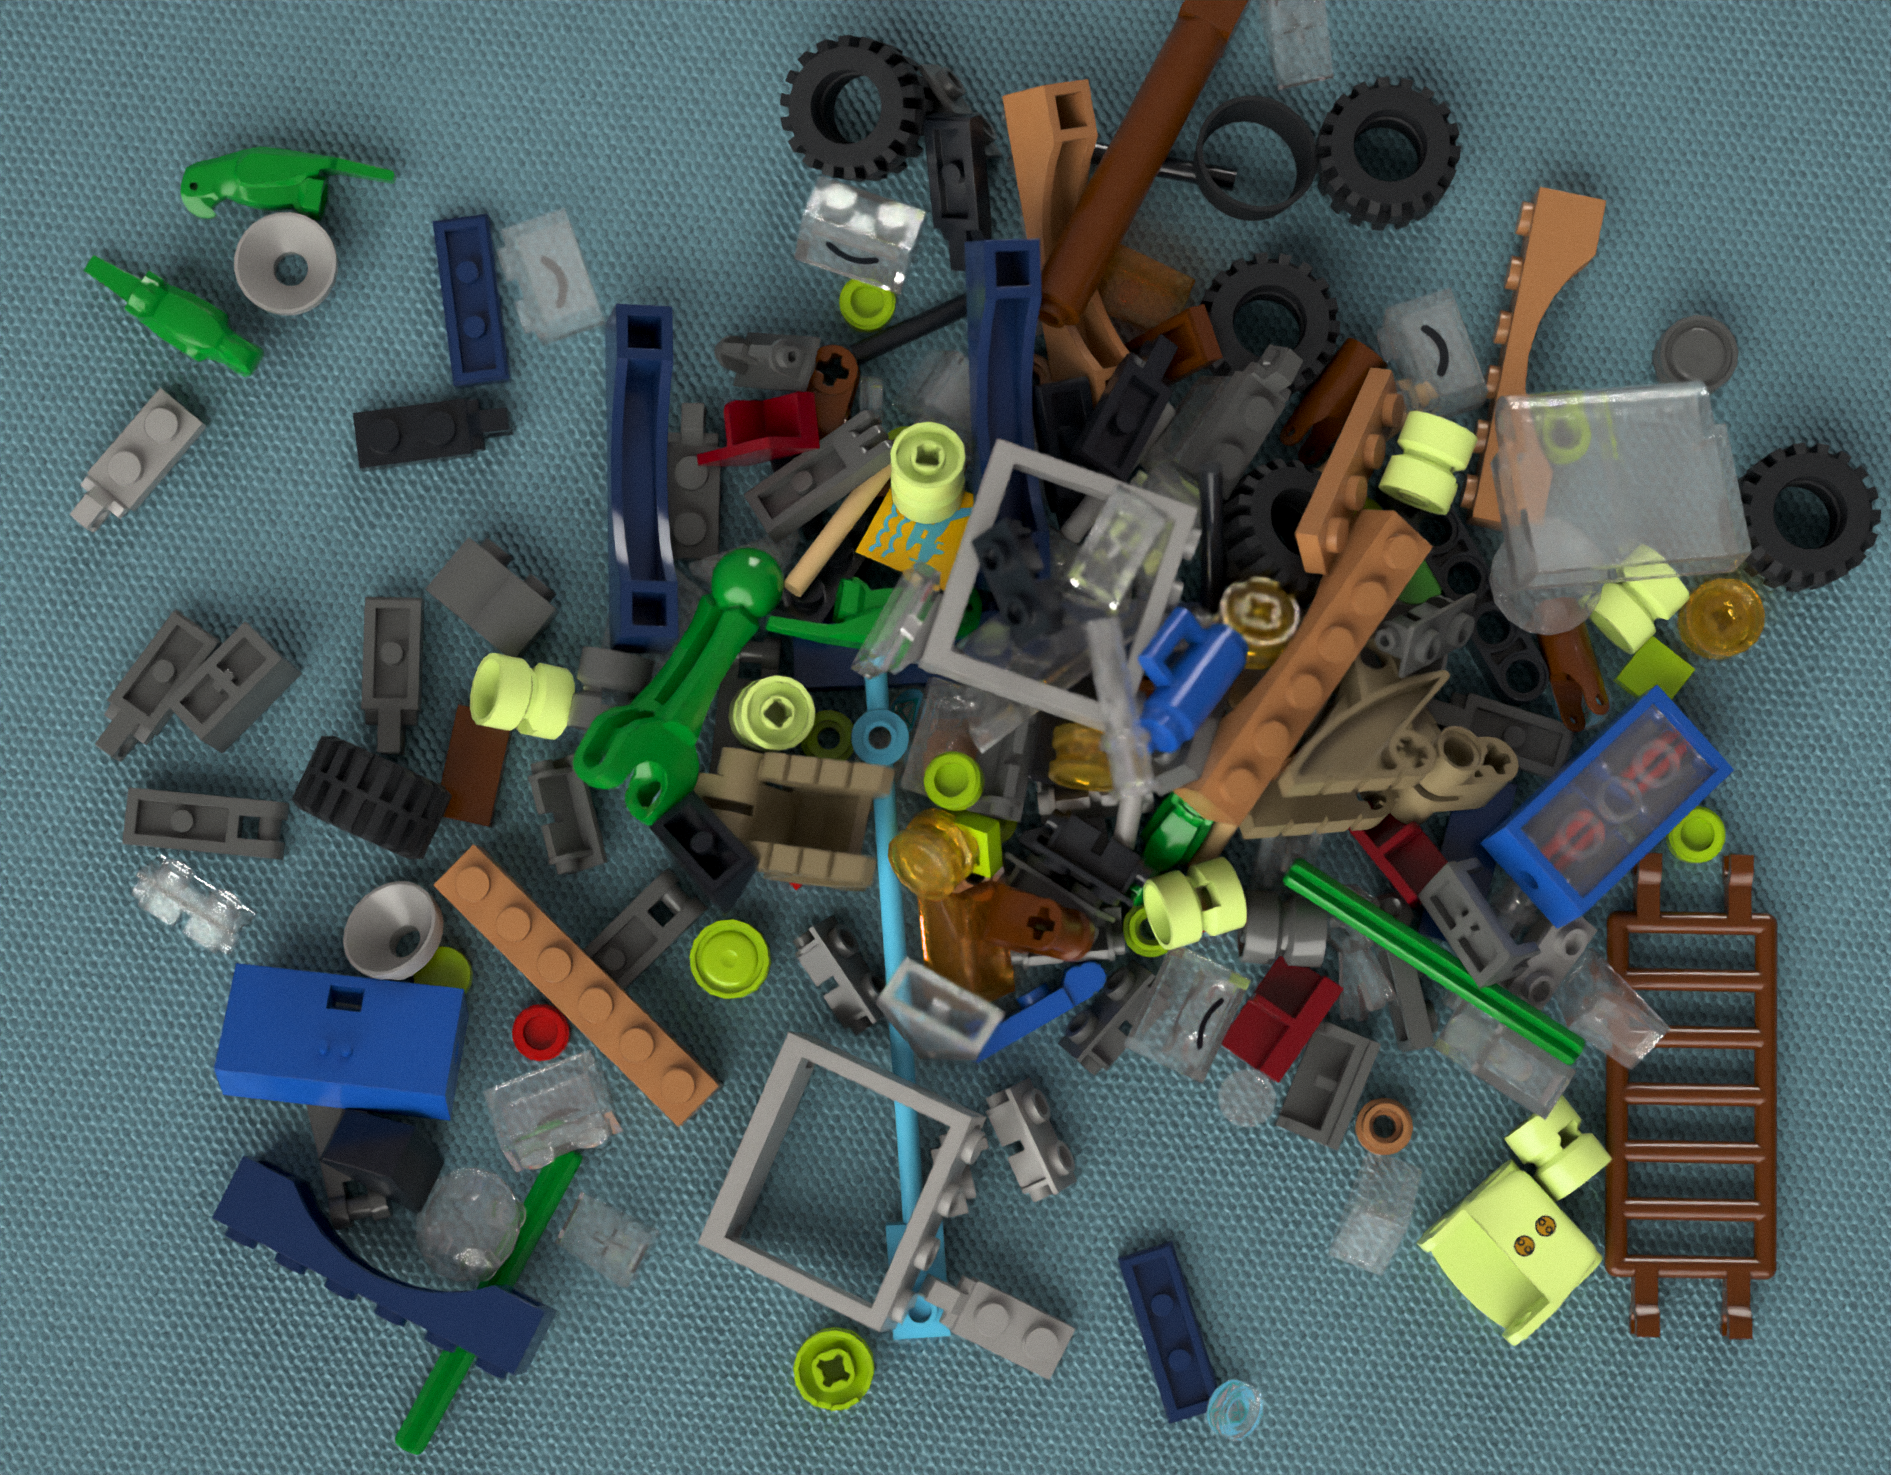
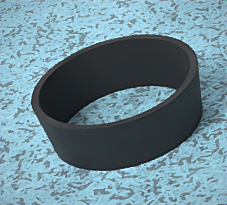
(1280, 120)

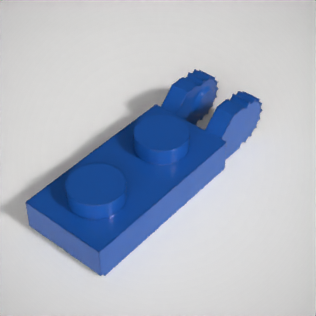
(1043, 1005)

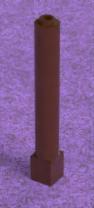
(1135, 157)

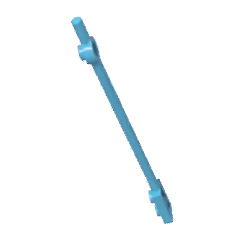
(924, 1318)

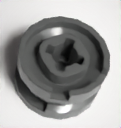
(1696, 350)

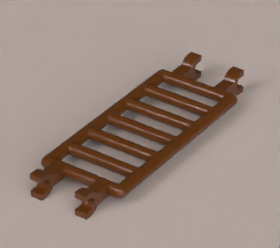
(1762, 1095)

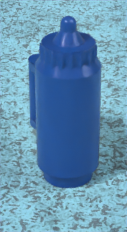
(1194, 682)

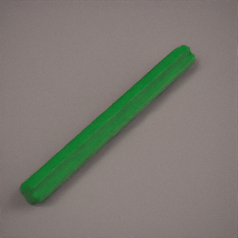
(1432, 961)
(452, 1367)

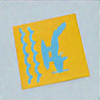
(902, 542)

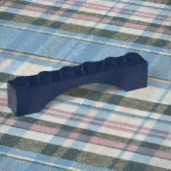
(1001, 326)
(639, 542)
(283, 1214)

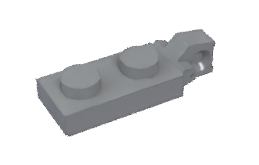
(137, 460)
(1000, 1322)

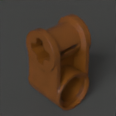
(834, 401)
(1036, 925)

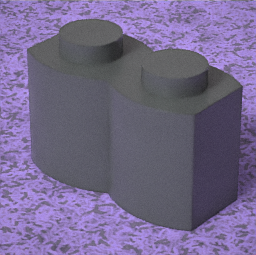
(493, 598)

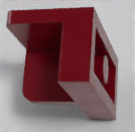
(766, 430)
(1402, 855)
(1280, 1018)

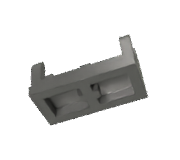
(232, 688)
(1473, 926)
(1328, 1085)

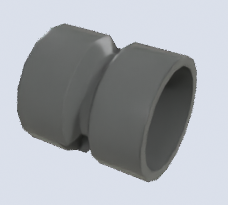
(608, 672)
(1283, 929)

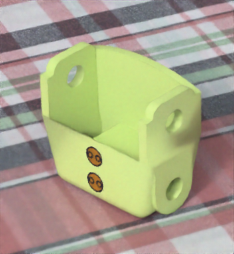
(1511, 1251)

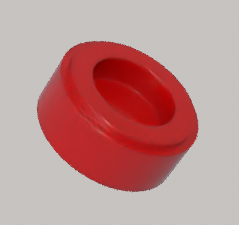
(541, 1032)

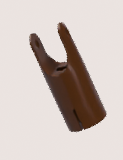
(1330, 400)
(1573, 674)

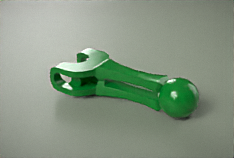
(665, 719)

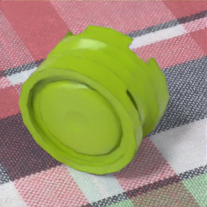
(730, 959)
(834, 1368)

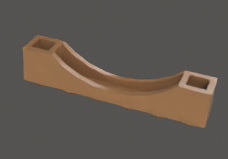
(1052, 151)
(1557, 243)
(1275, 714)
(577, 985)

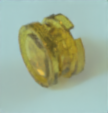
(1261, 616)
(1721, 619)
(1079, 759)
(933, 854)

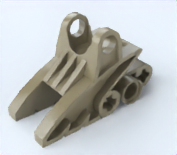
(1387, 749)
(811, 826)

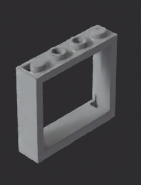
(1161, 598)
(760, 1146)

